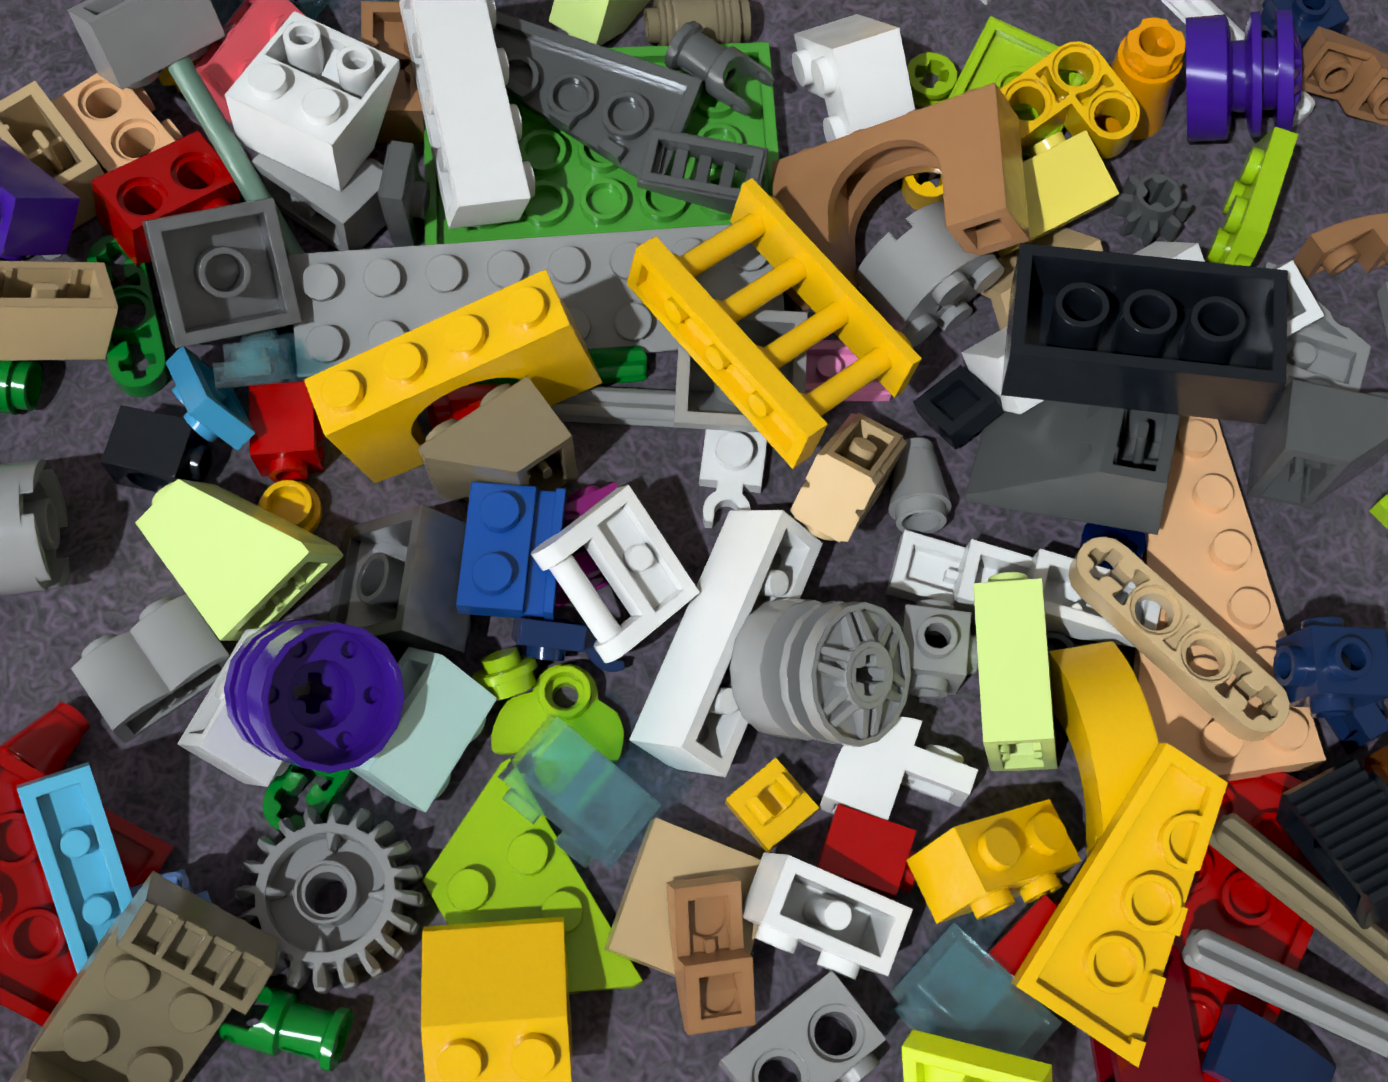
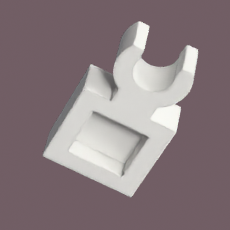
(731, 465)

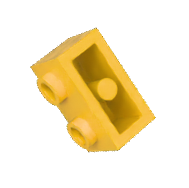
(993, 861)

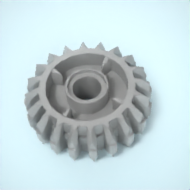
(365, 921)

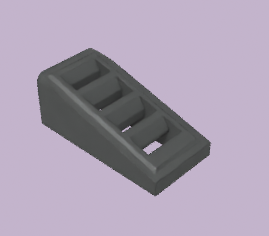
(730, 155)

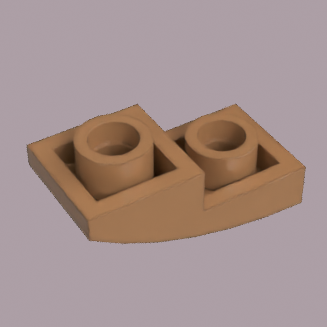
(1347, 73)
(1345, 243)

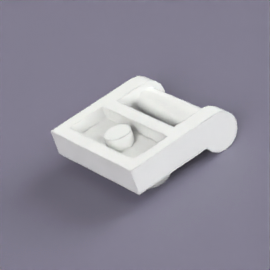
(632, 560)

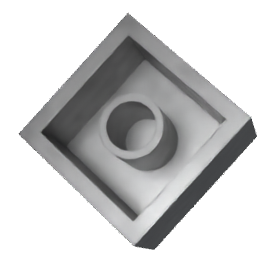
(222, 272)

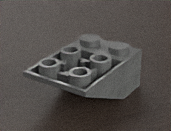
(1077, 464)

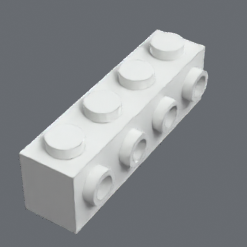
(468, 110)
(691, 707)

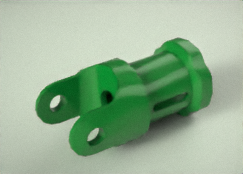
(294, 1029)

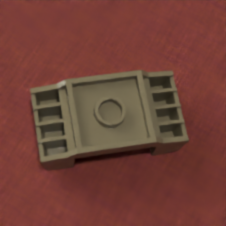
(152, 992)

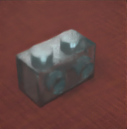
(578, 793)
(969, 998)

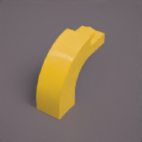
(1106, 725)

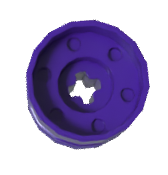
(1240, 74)
(350, 702)

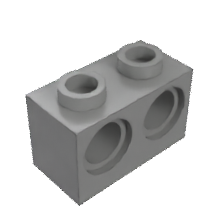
(792, 1040)

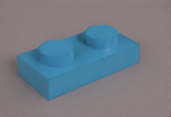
(209, 410)

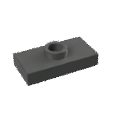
(403, 194)

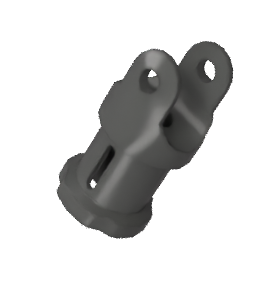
(714, 64)

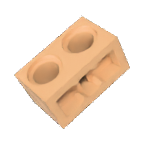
(114, 121)

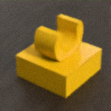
(771, 805)

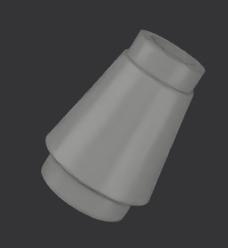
(919, 489)

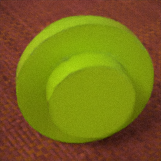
(506, 673)

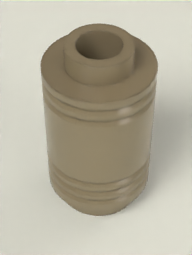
(721, 20)

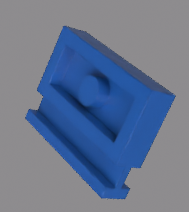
(497, 562)

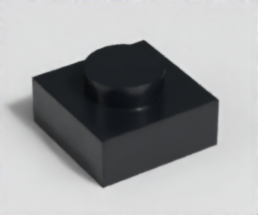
(958, 407)

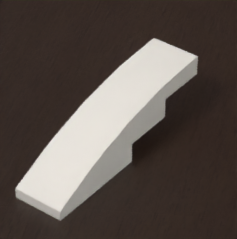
(946, 572)

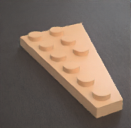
(1215, 564)

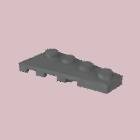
(595, 91)

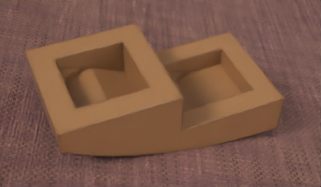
(709, 954)

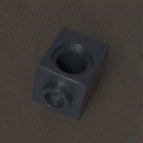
(154, 450)

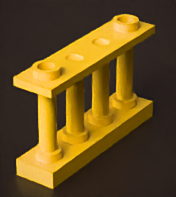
(748, 371)

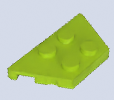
(1252, 200)
(514, 871)

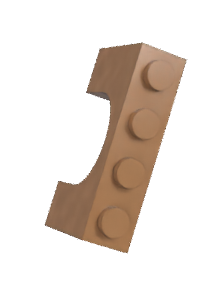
(963, 138)

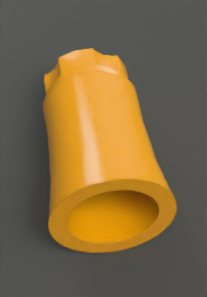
(1148, 67)

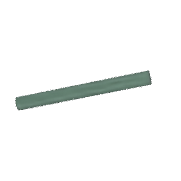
(226, 142)

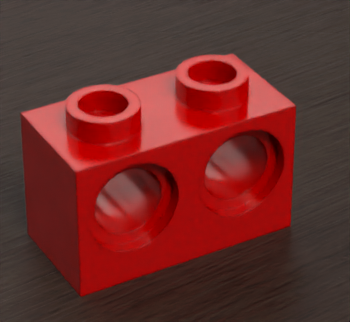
(161, 184)

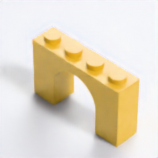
(375, 397)

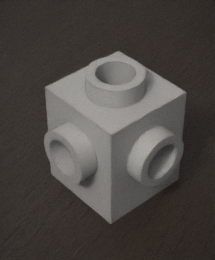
(938, 670)

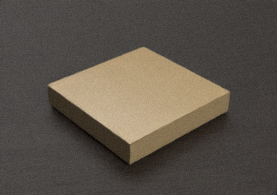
(668, 855)

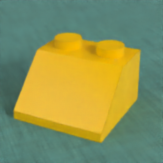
(496, 1002)

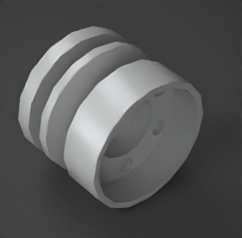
(821, 671)

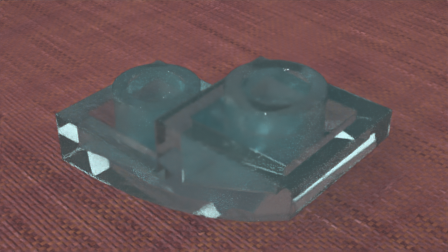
(256, 361)

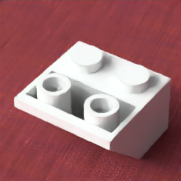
(313, 100)

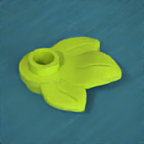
(588, 716)

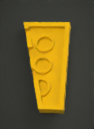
(1118, 920)

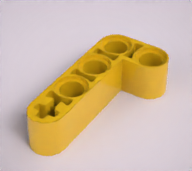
(1057, 106)

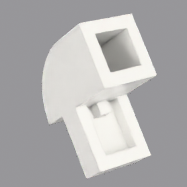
(871, 774)

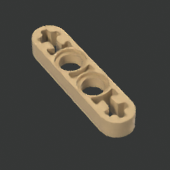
(1184, 629)

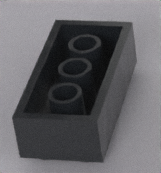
(1146, 333)

